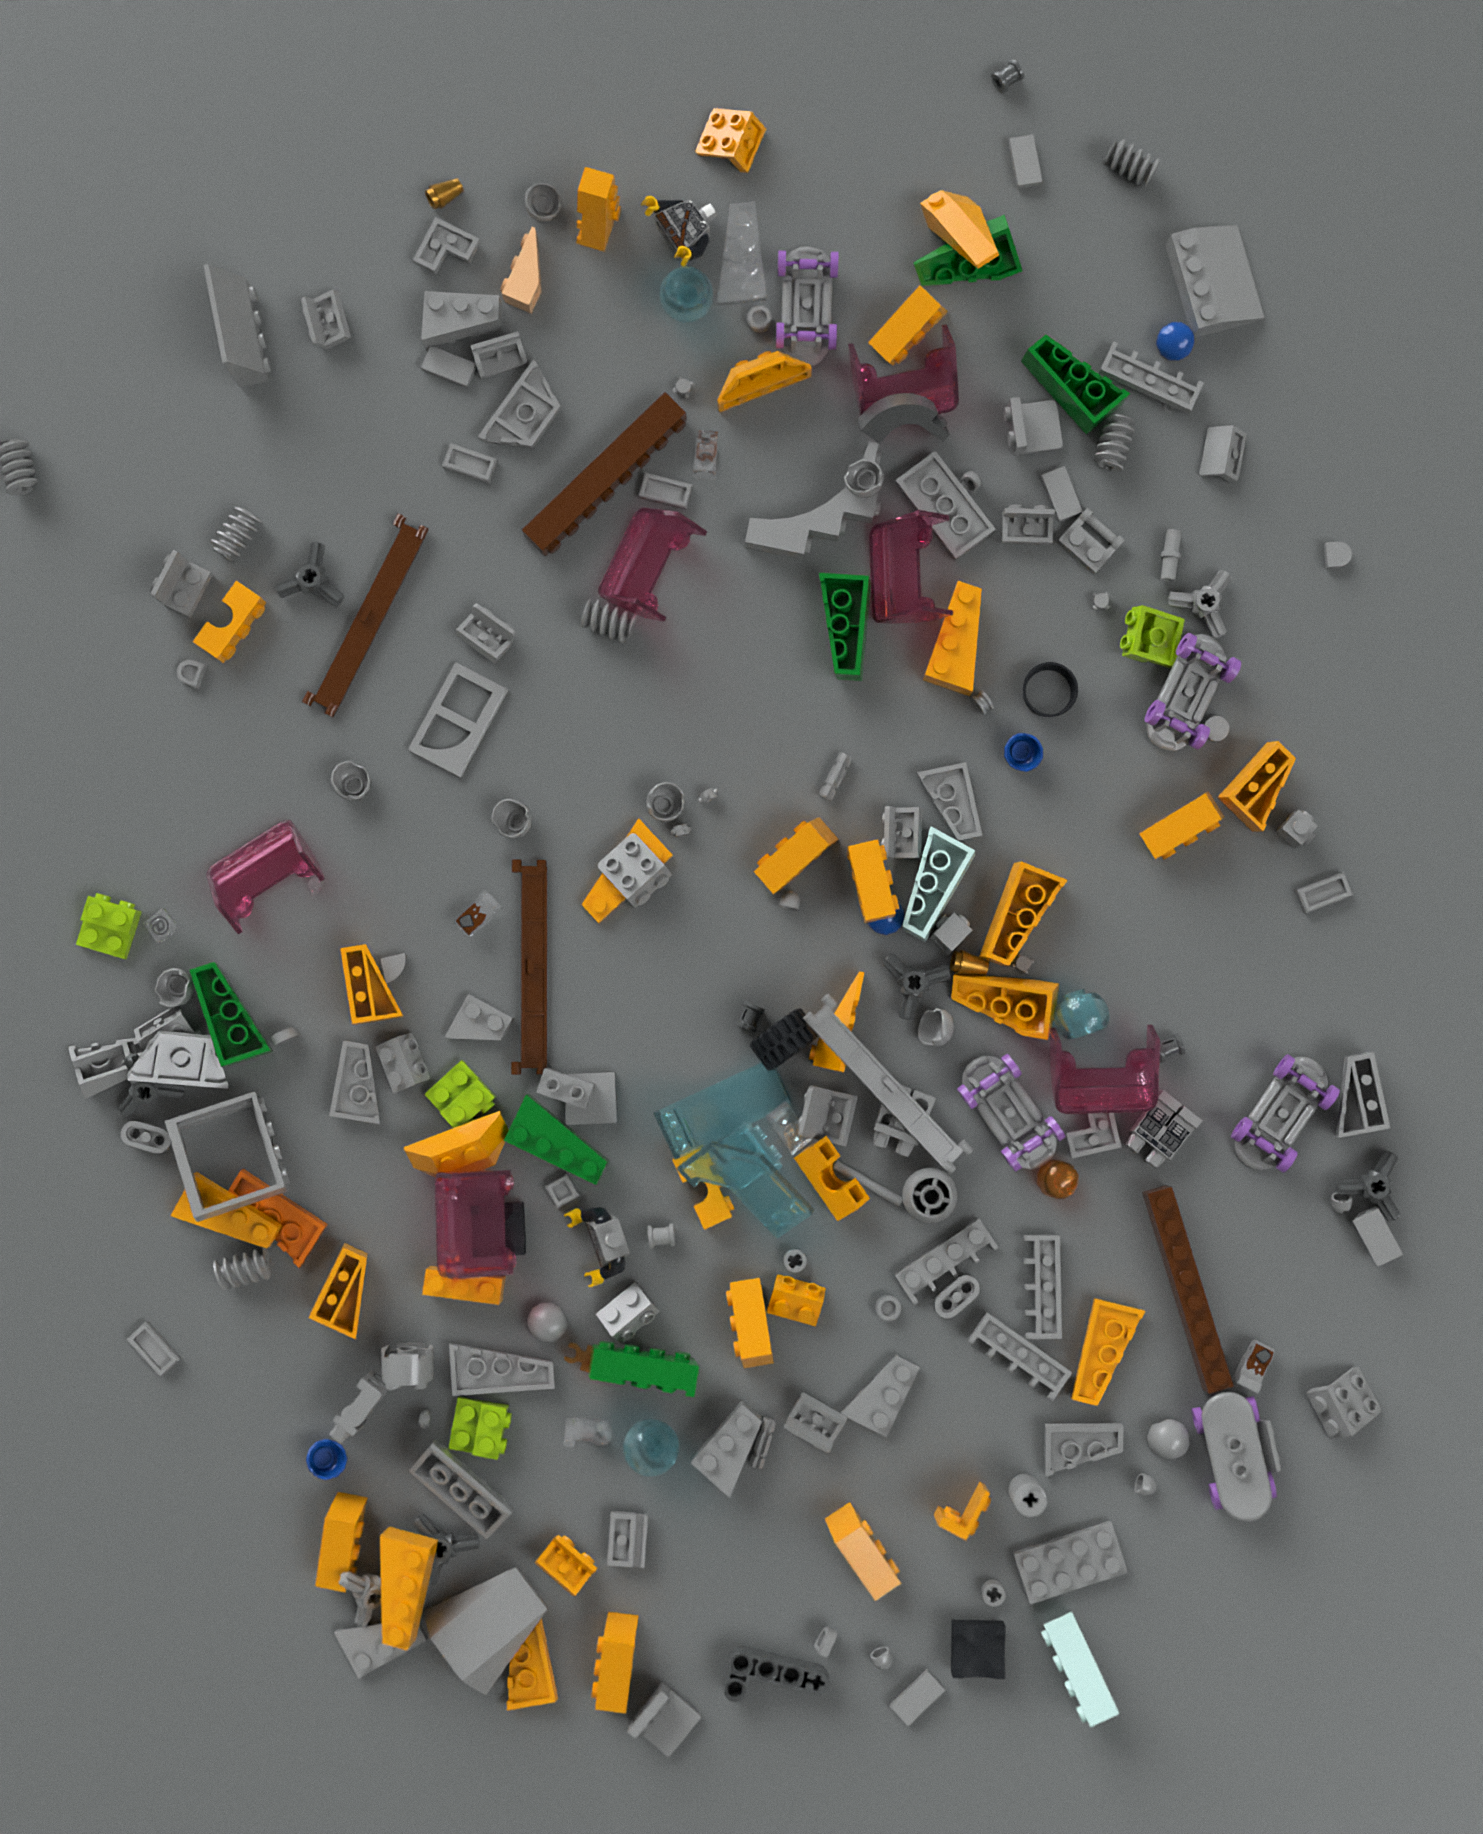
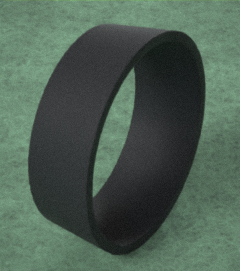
(1064, 671)

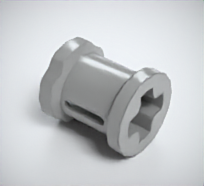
(661, 1235)

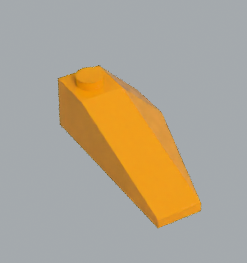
(961, 226)

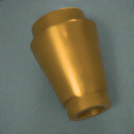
(443, 193)
(967, 963)

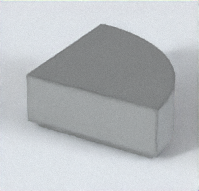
(393, 966)

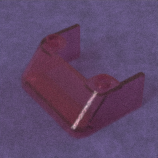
(934, 382)
(642, 558)
(897, 569)
(257, 868)
(1106, 1089)

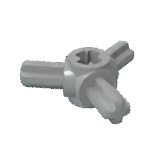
(1208, 593)
(367, 1594)

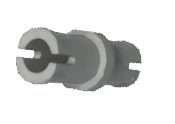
(1170, 555)

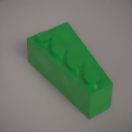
(1073, 384)
(846, 611)
(228, 1020)
(548, 1138)
(643, 1368)

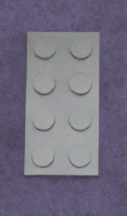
(935, 489)
(1070, 1562)

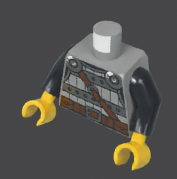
(682, 226)
(607, 1241)

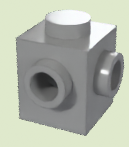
(1297, 828)
(950, 932)

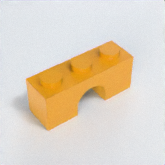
(245, 608)
(838, 1195)
(715, 1206)
(478, 1289)

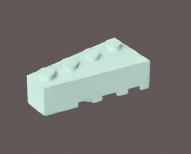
(938, 876)
(1080, 1668)

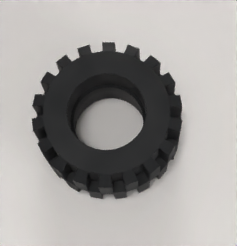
(783, 1040)

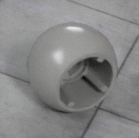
(925, 1215)

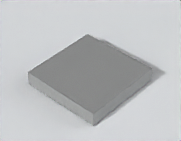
(602, 1104)

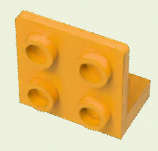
(732, 136)
(967, 1524)

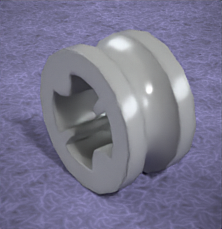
(982, 702)
(796, 1268)
(999, 1599)

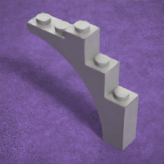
(790, 535)

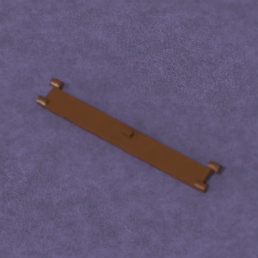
(369, 617)
(533, 966)

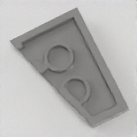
(954, 799)
(354, 1085)
(882, 1398)
(1079, 1442)
(365, 1647)

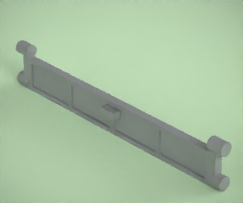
(885, 1086)

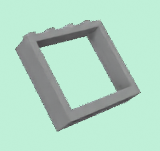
(212, 1112)

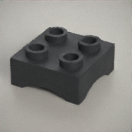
(515, 1227)
(978, 1648)

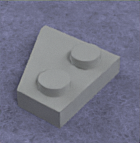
(479, 1021)

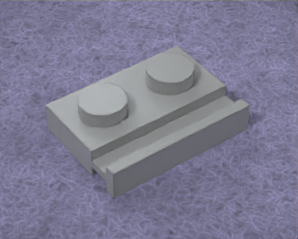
(627, 1539)

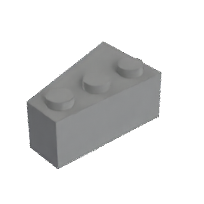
(459, 316)
(1361, 1097)
(728, 1447)

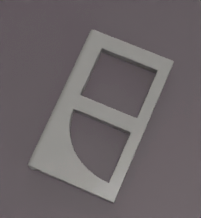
(458, 758)

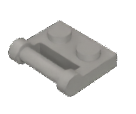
(1085, 547)

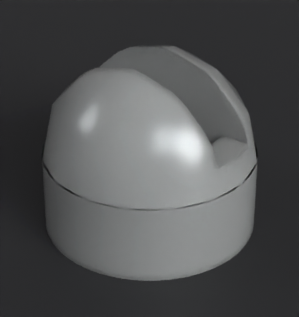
(965, 481)
(790, 900)
(1341, 1202)
(1145, 1485)
(881, 1658)

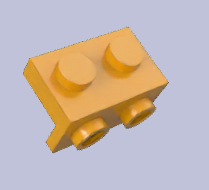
(796, 1300)
(566, 1564)

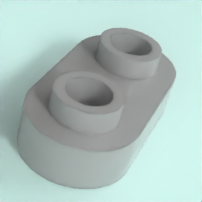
(147, 1138)
(958, 1298)

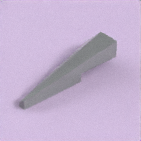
(103, 1066)

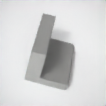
(1223, 452)

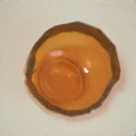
(1058, 1179)

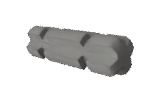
(835, 776)
(762, 1443)

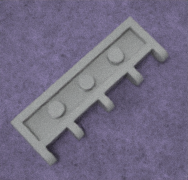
(1150, 380)
(944, 1258)
(1046, 1287)
(1021, 1353)

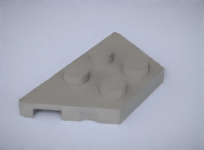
(524, 412)
(180, 1061)

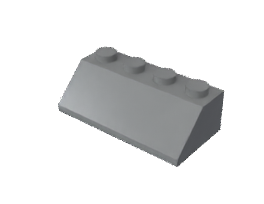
(461, 1489)

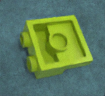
(1152, 636)
(108, 926)
(461, 1095)
(480, 1427)

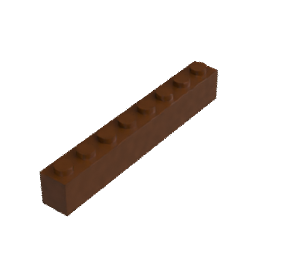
(605, 474)
(1187, 1289)

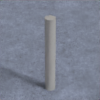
(868, 1183)

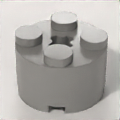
(407, 1365)

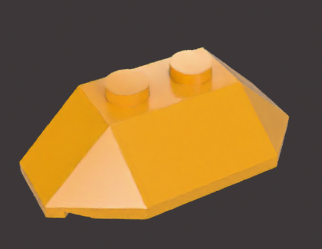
(761, 377)
(463, 1148)

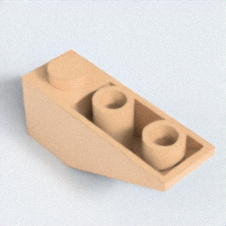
(524, 282)

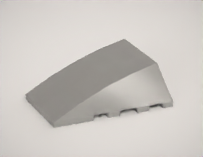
(485, 1626)

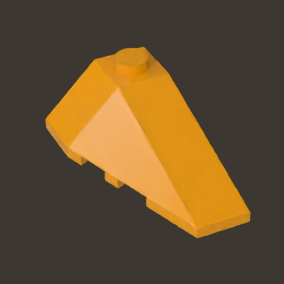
(1016, 1002)
(822, 1054)

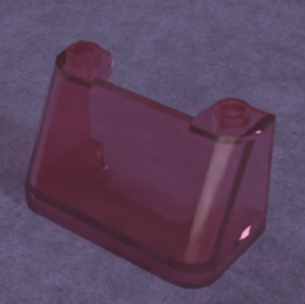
(472, 1224)

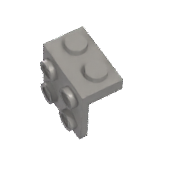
(1033, 426)
(634, 870)
(827, 1114)
(1344, 1404)

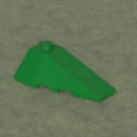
(947, 265)

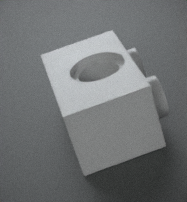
(566, 1088)

